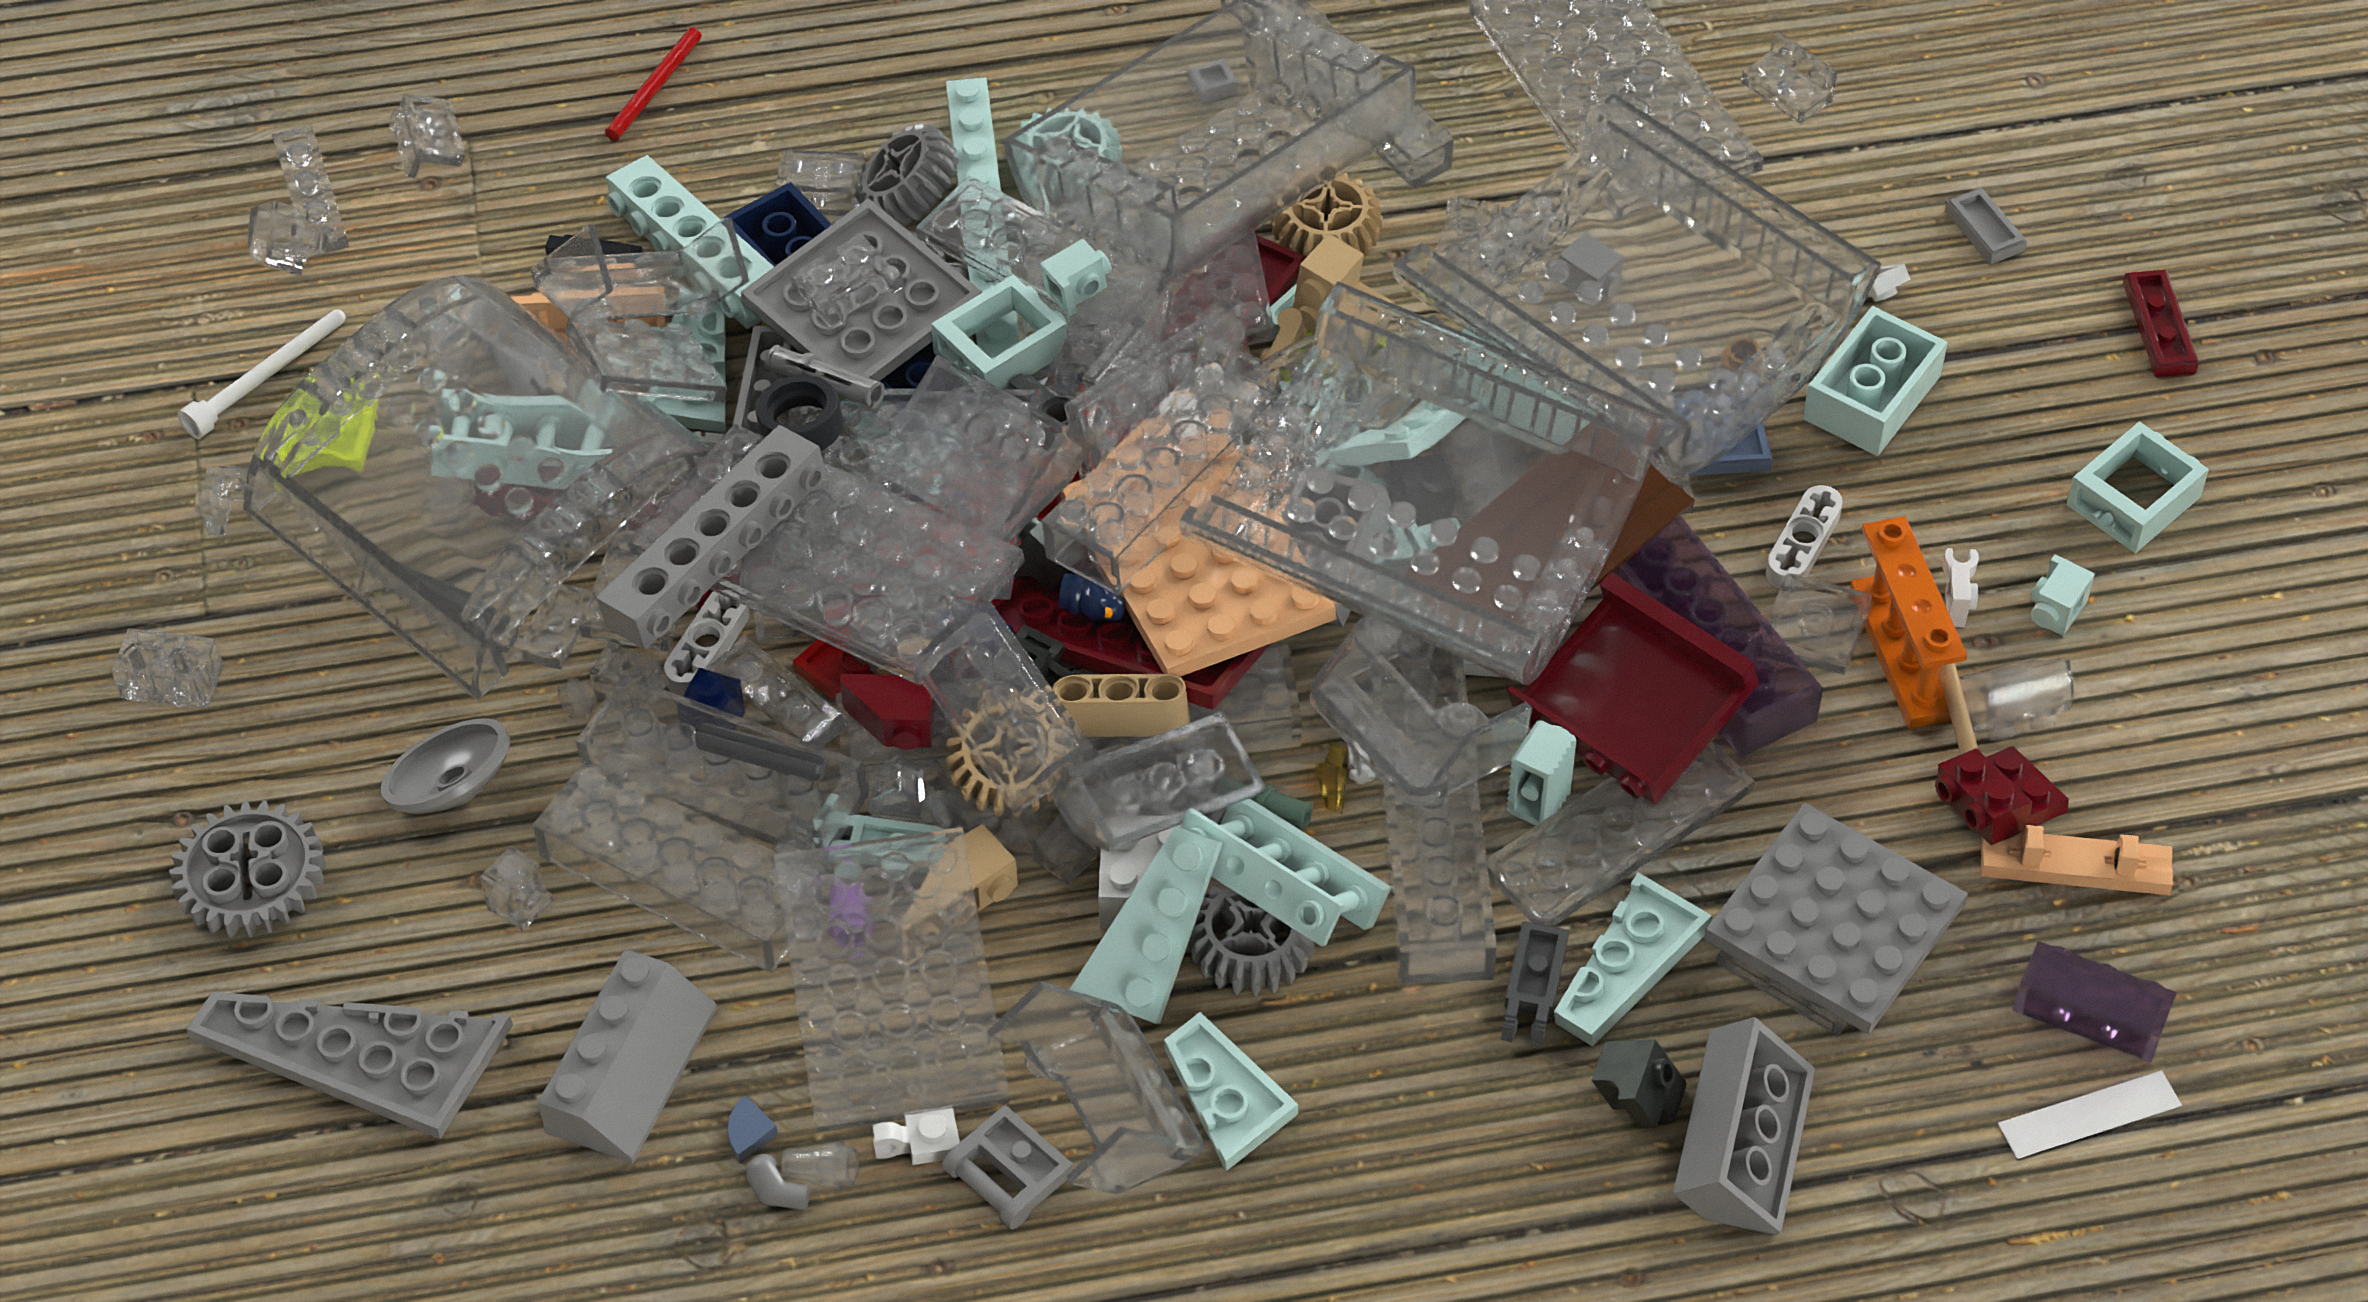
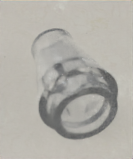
(823, 1164)

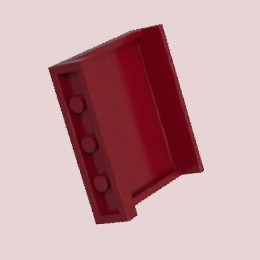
(1639, 690)

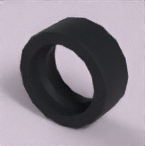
(796, 392)

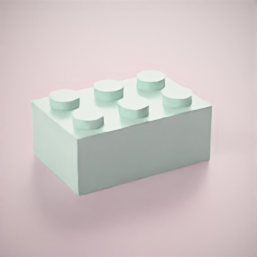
(1874, 380)

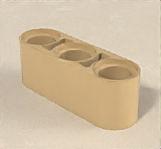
(1124, 703)

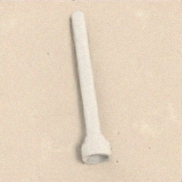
(199, 417)

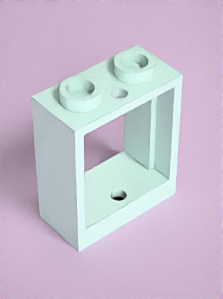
(1026, 357)
(2130, 522)

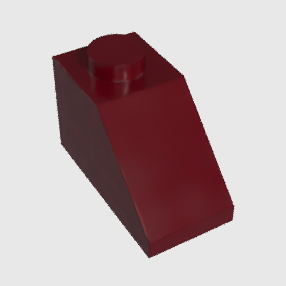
(890, 709)

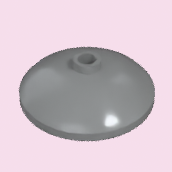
(446, 767)

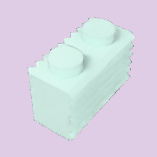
(1541, 773)

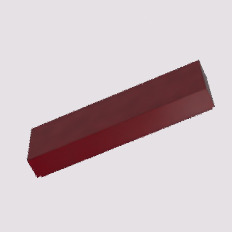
(2160, 322)

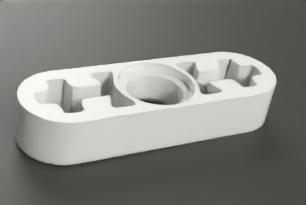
(1803, 520)
(706, 622)

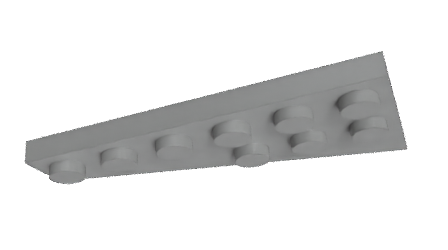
(369, 1055)

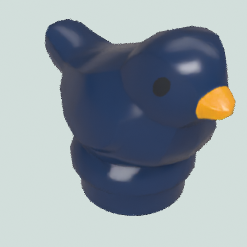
(1090, 599)

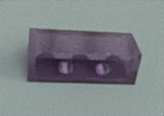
(2094, 1001)

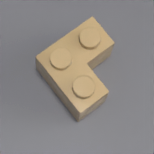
(1320, 272)

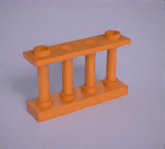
(1908, 623)

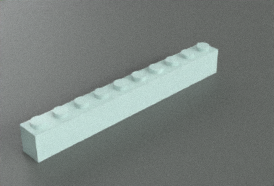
(976, 151)

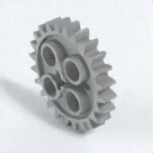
(205, 871)

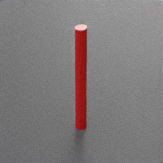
(653, 84)

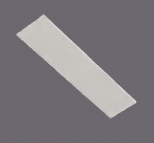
(2089, 1114)

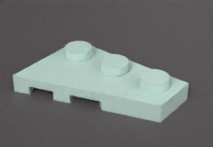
(1227, 1090)

